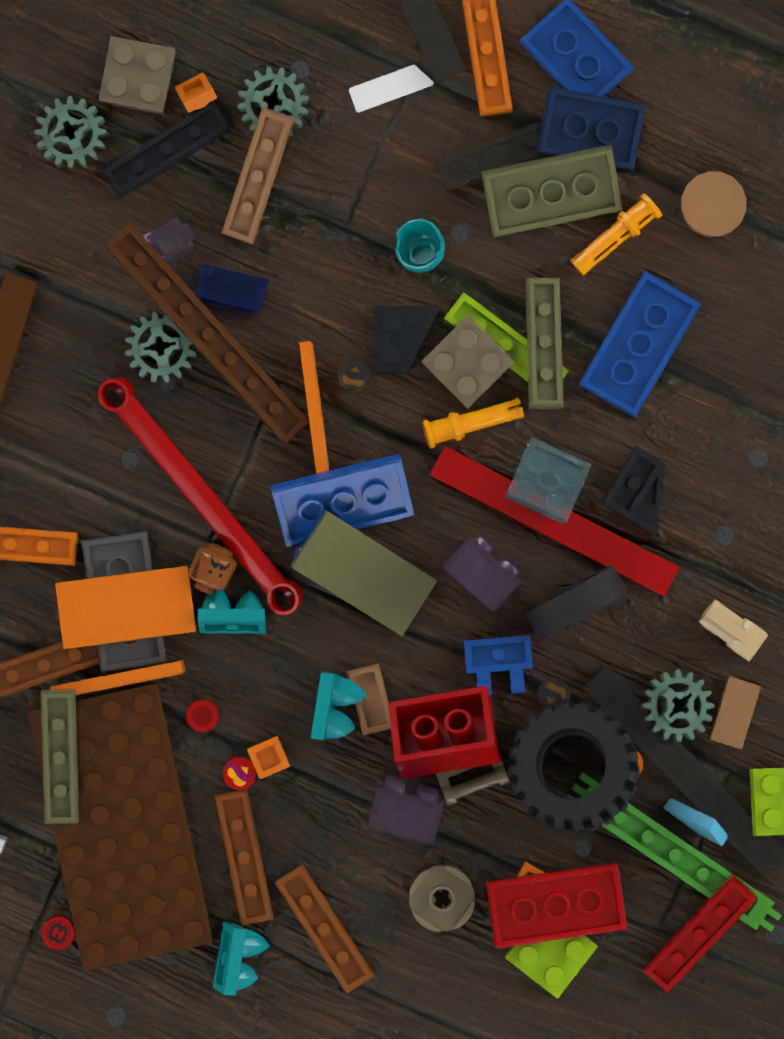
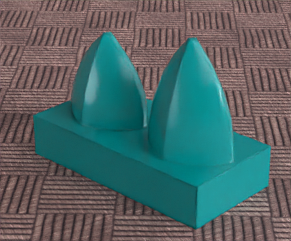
(218, 617)
(333, 692)
(234, 945)

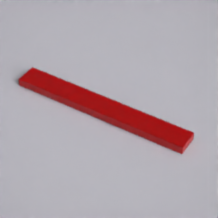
(576, 534)

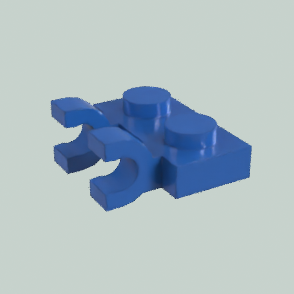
(499, 655)

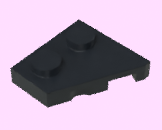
(400, 335)
(637, 490)

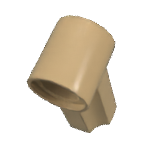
(738, 633)

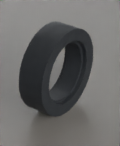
(575, 602)

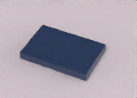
(586, 121)

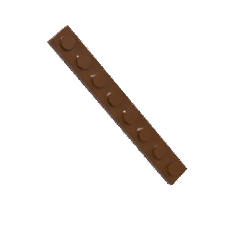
(206, 333)

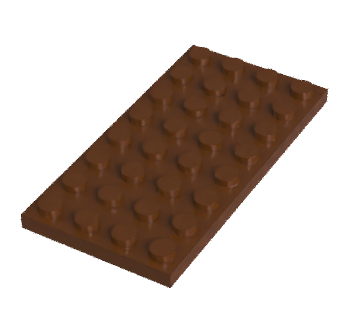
(132, 852)

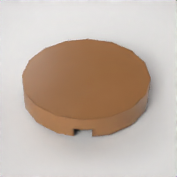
(713, 204)

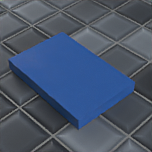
(575, 52)

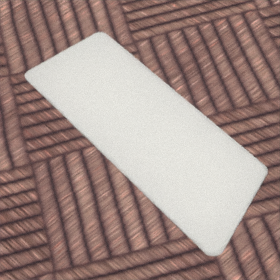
(388, 87)

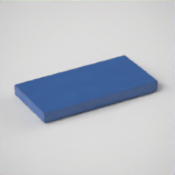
(639, 344)
(355, 494)

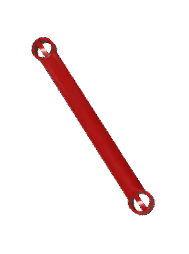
(200, 495)

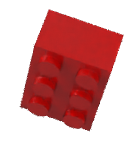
(444, 732)

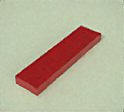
(700, 933)

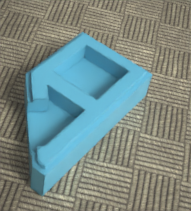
(697, 821)

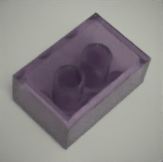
(481, 573)
(406, 810)

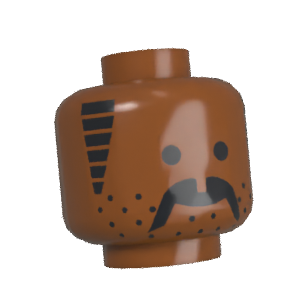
(212, 568)

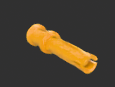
(628, 225)
(456, 425)

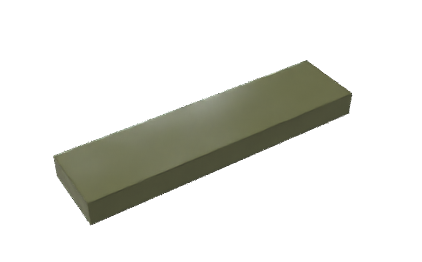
(544, 343)
(59, 756)

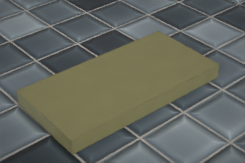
(552, 190)
(363, 573)

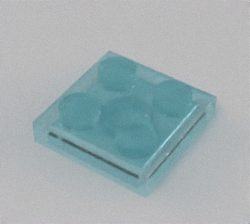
(548, 480)

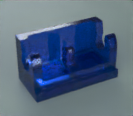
(232, 289)

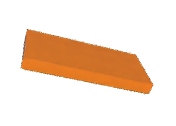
(125, 607)

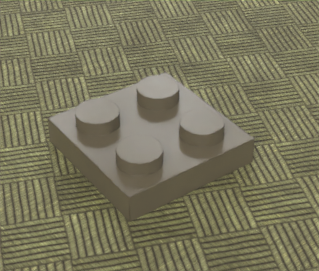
(137, 75)
(468, 361)

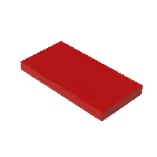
(556, 905)

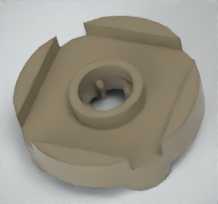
(423, 902)

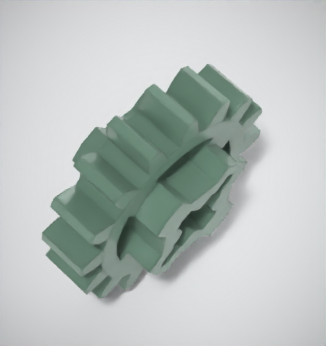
(259, 98)
(82, 128)
(145, 349)
(666, 695)

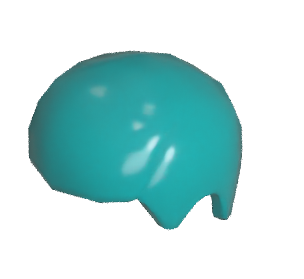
(419, 245)

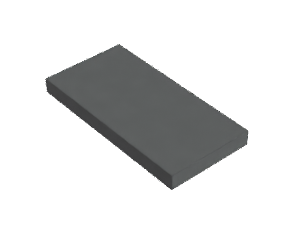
(115, 557)

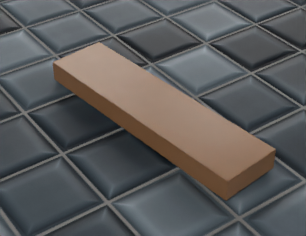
(258, 175)

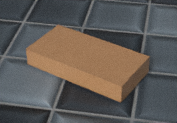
(374, 709)
(735, 712)

